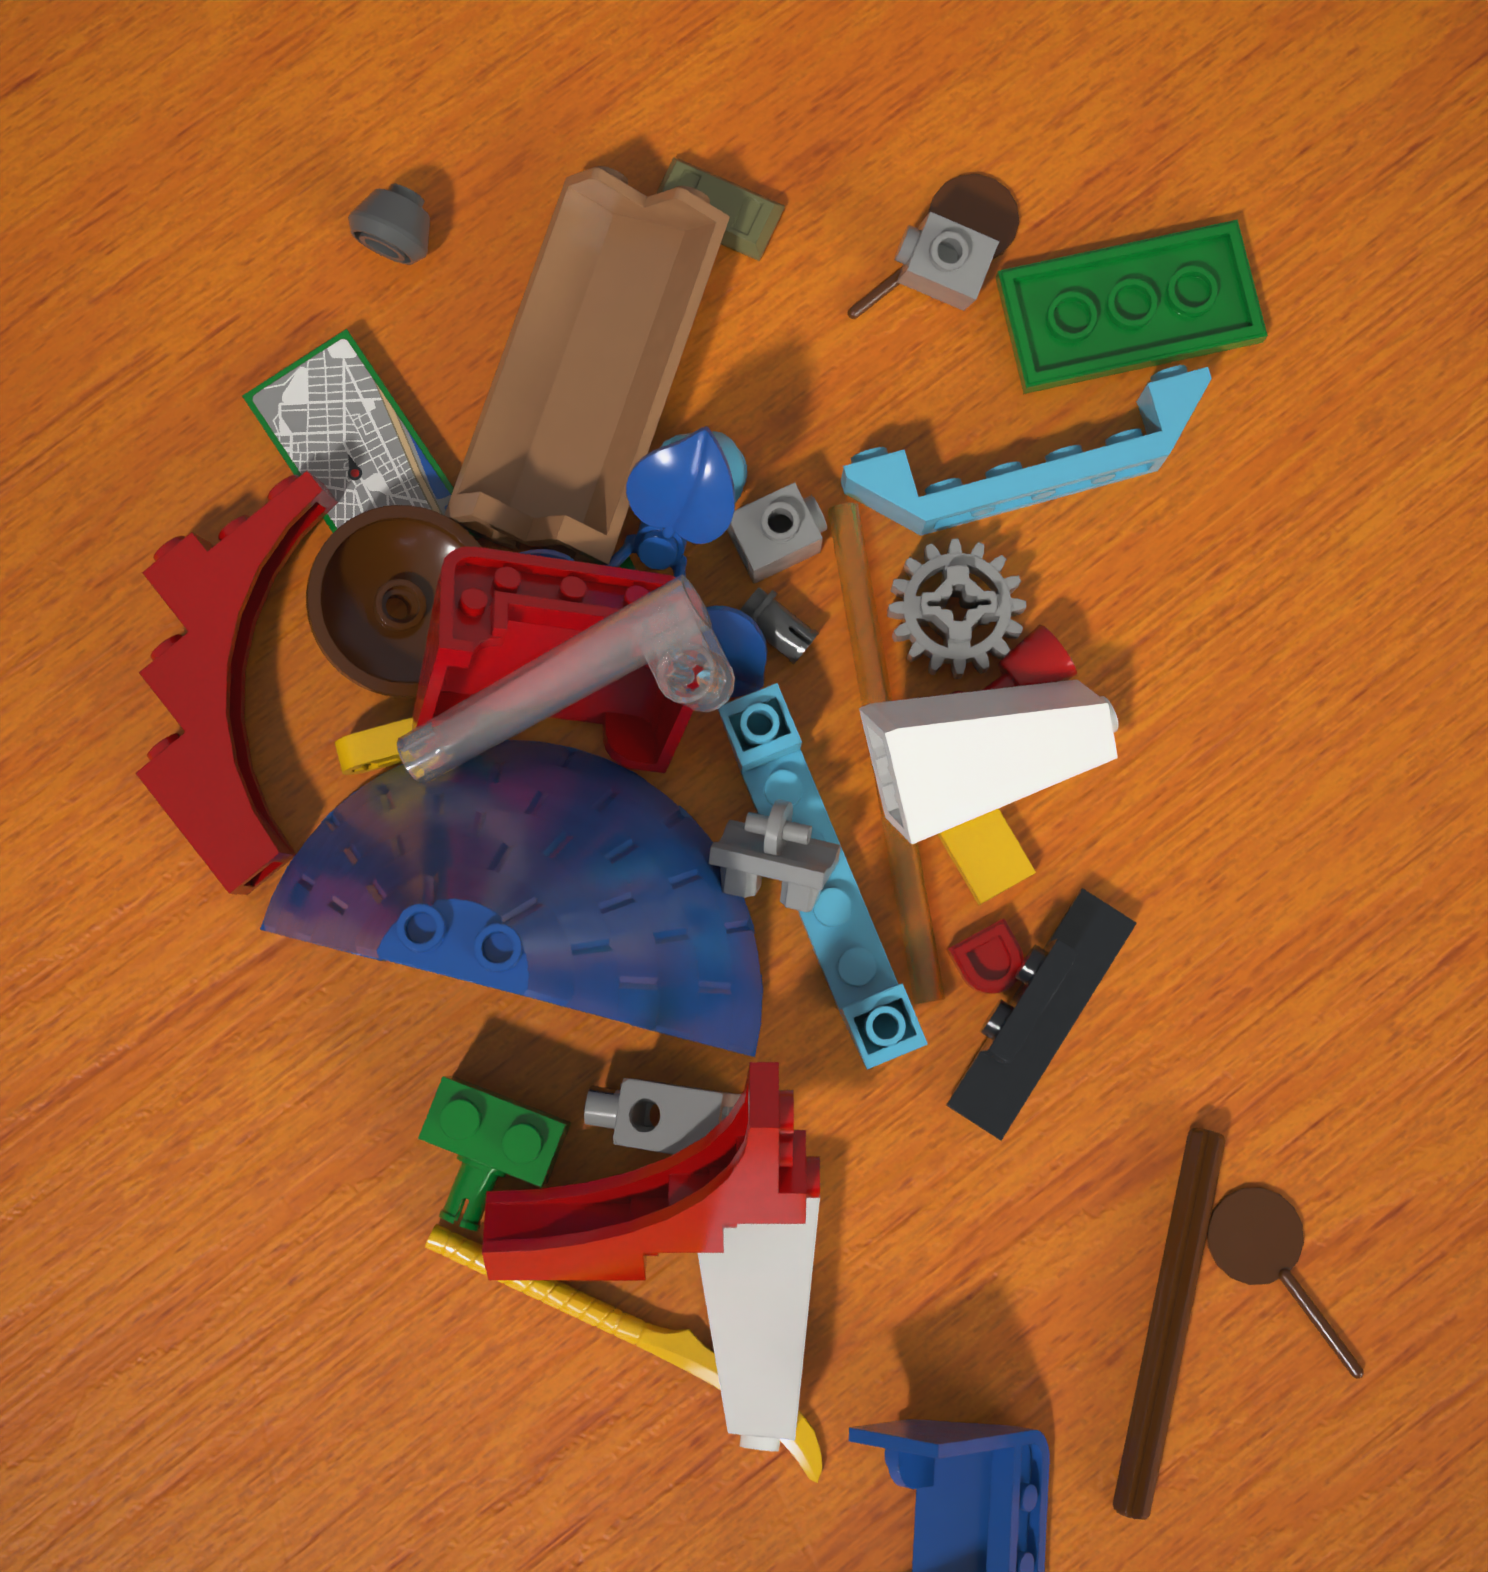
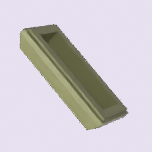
(751, 214)

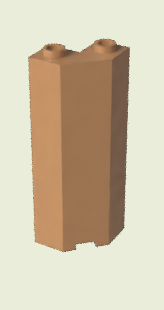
(587, 366)

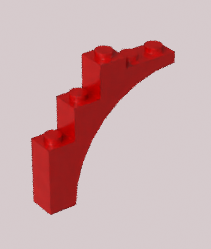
(200, 677)
(604, 1229)

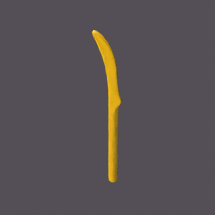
(675, 1346)

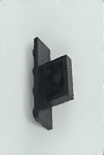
(1041, 1013)

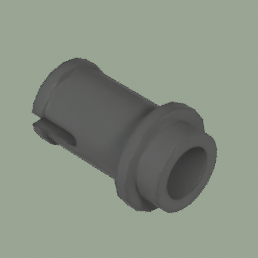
(779, 625)

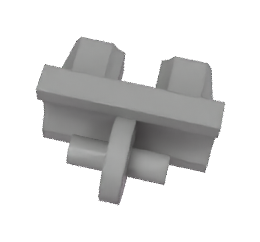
(776, 850)

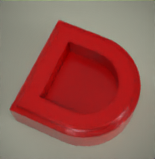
(988, 958)

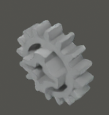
(956, 635)

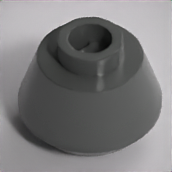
(392, 224)

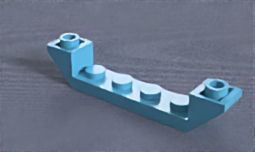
(888, 487)
(839, 923)

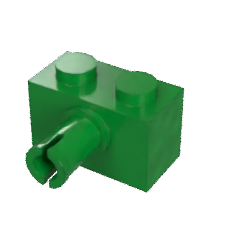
(491, 1140)

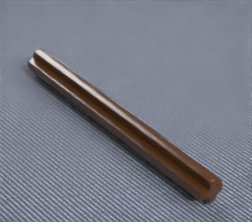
(1168, 1324)

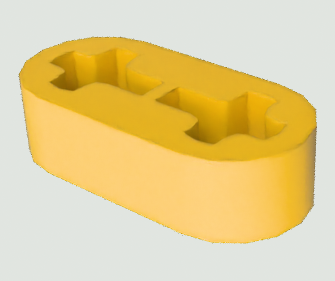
(371, 748)

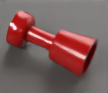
(1034, 661)

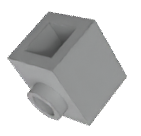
(945, 260)
(777, 532)

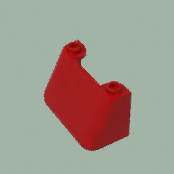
(510, 608)

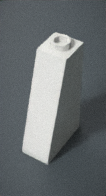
(982, 749)
(759, 1324)

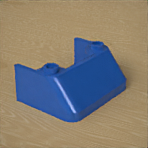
(975, 1492)

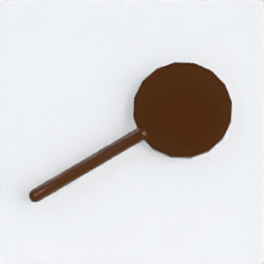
(971, 202)
(1259, 1240)

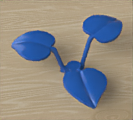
(682, 497)

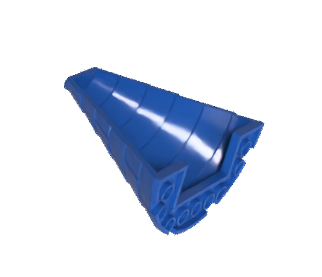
(539, 883)

